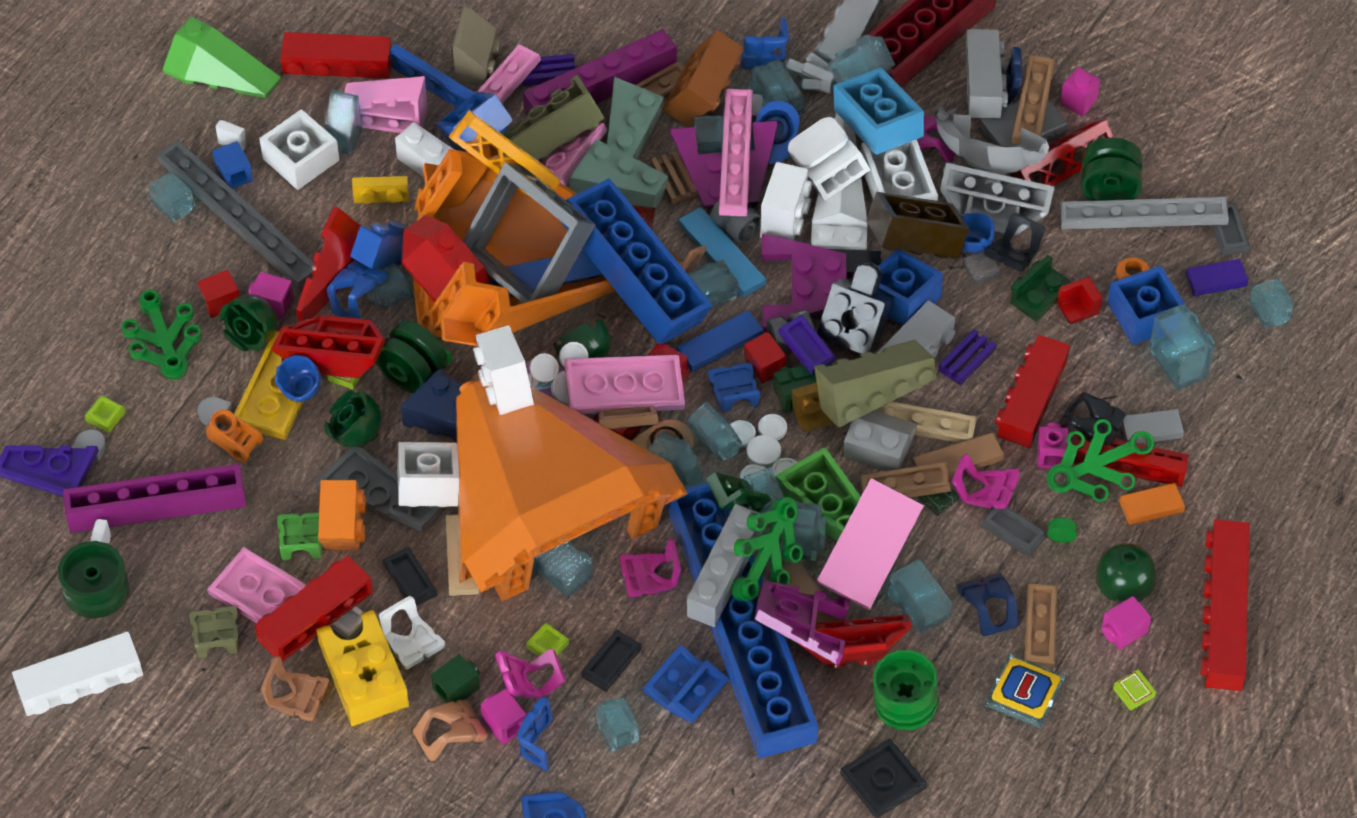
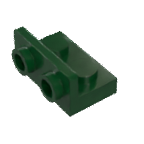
(1038, 289)
(734, 490)

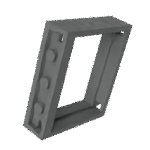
(491, 212)

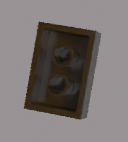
(917, 225)

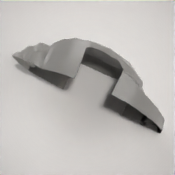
(987, 156)

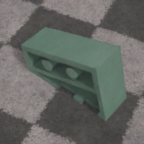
(632, 117)
(634, 179)

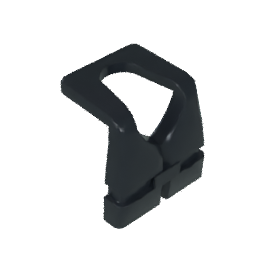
(1002, 250)
(1098, 410)

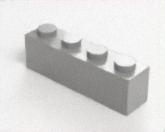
(850, 22)
(985, 73)
(928, 326)
(721, 568)

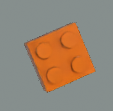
(340, 515)

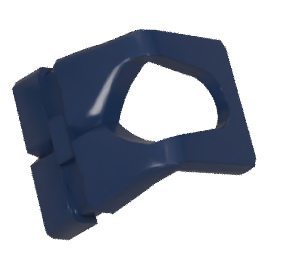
(1014, 74)
(977, 594)

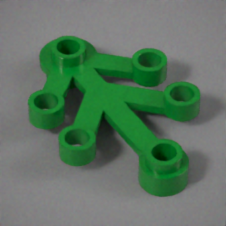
(163, 338)
(1095, 463)
(783, 515)

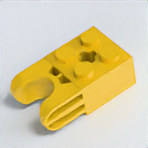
(364, 671)

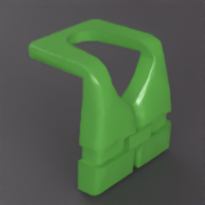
(298, 530)

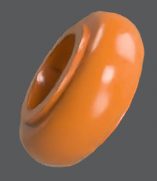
(1130, 263)

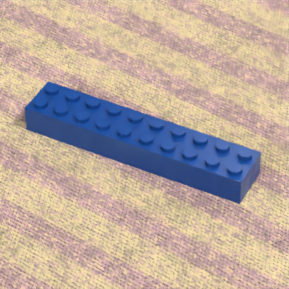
(752, 653)

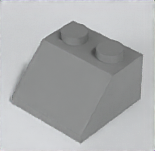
(879, 440)

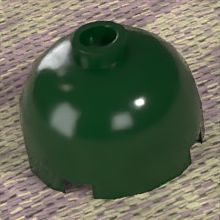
(248, 322)
(594, 339)
(354, 419)
(1126, 572)

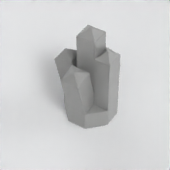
(815, 73)

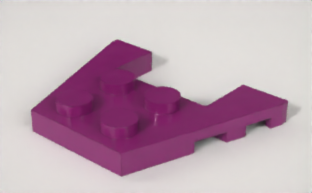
(706, 168)
(812, 275)
(795, 616)

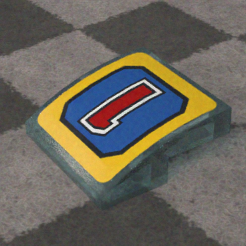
(1025, 691)

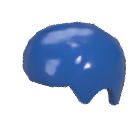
(980, 232)
(298, 378)

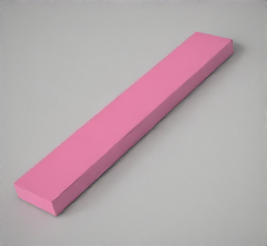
(736, 152)

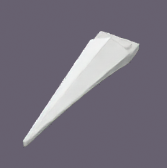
(841, 218)

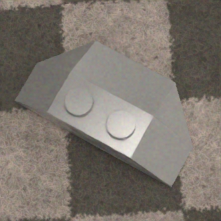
(995, 195)

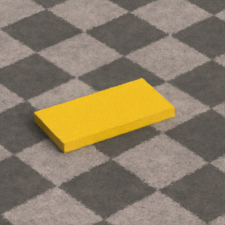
(264, 403)

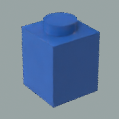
(232, 165)

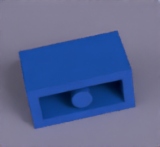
(379, 244)

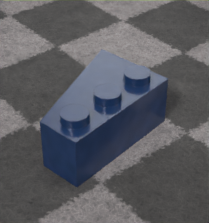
(433, 406)

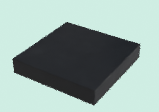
(883, 778)

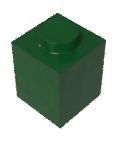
(456, 679)

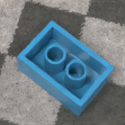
(878, 110)

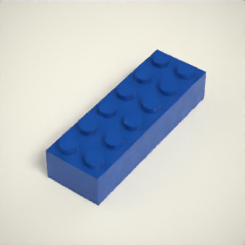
(639, 264)

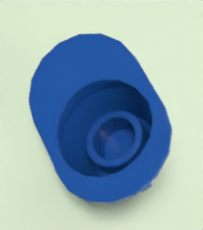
(787, 127)

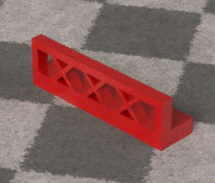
(1063, 146)
(1156, 466)

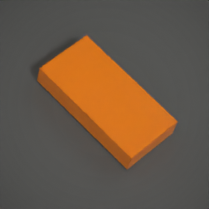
(1152, 504)

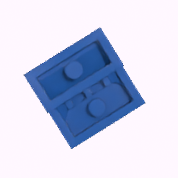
(685, 684)

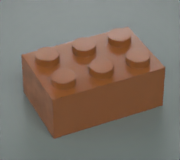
(703, 79)

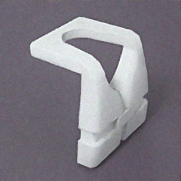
(421, 641)

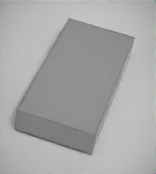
(1160, 424)

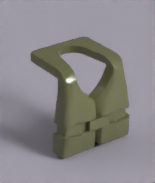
(212, 626)

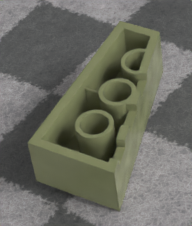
(557, 121)
(872, 381)

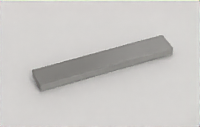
(1144, 213)

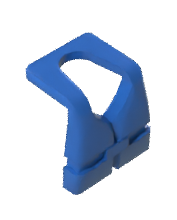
(758, 50)
(362, 279)
(734, 385)
(531, 729)

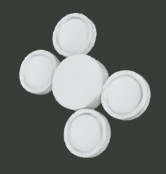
(545, 368)
(763, 450)

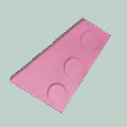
(391, 103)

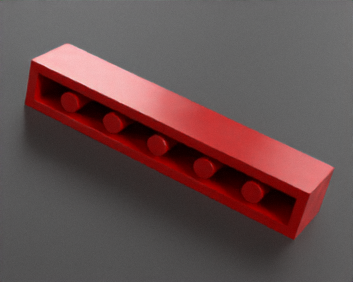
(1227, 605)

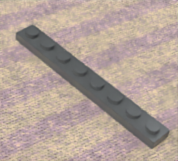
(237, 213)

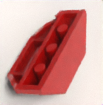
(435, 253)
(333, 344)
(864, 638)

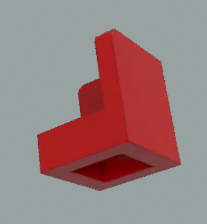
(218, 291)
(1079, 300)
(765, 356)

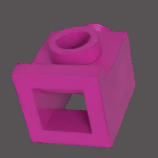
(1051, 445)

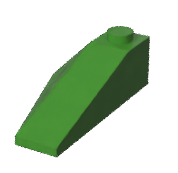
(211, 58)

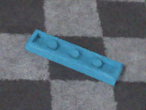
(707, 233)

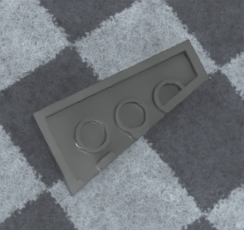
(380, 488)

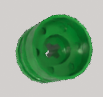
(905, 690)

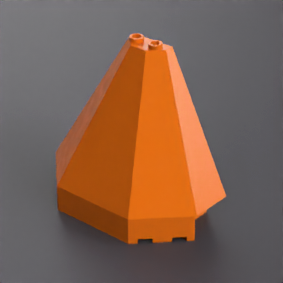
(523, 235)
(542, 481)

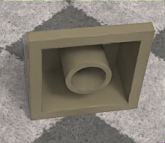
(475, 48)

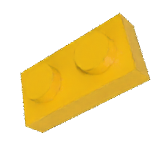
(380, 189)

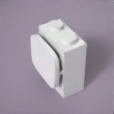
(828, 156)

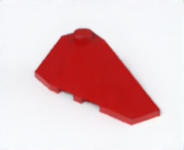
(339, 238)

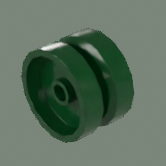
(1111, 170)
(411, 356)
(93, 579)

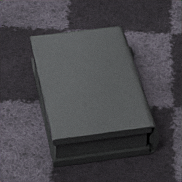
(1000, 130)

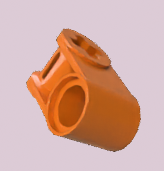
(235, 436)

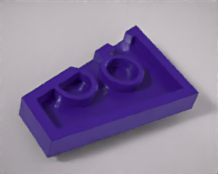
(47, 467)

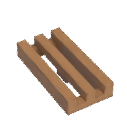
(667, 162)
(628, 417)

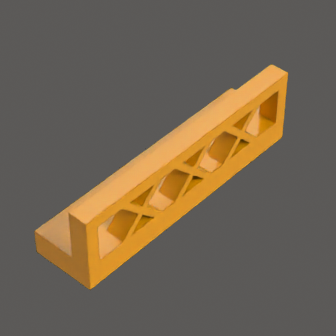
(504, 145)

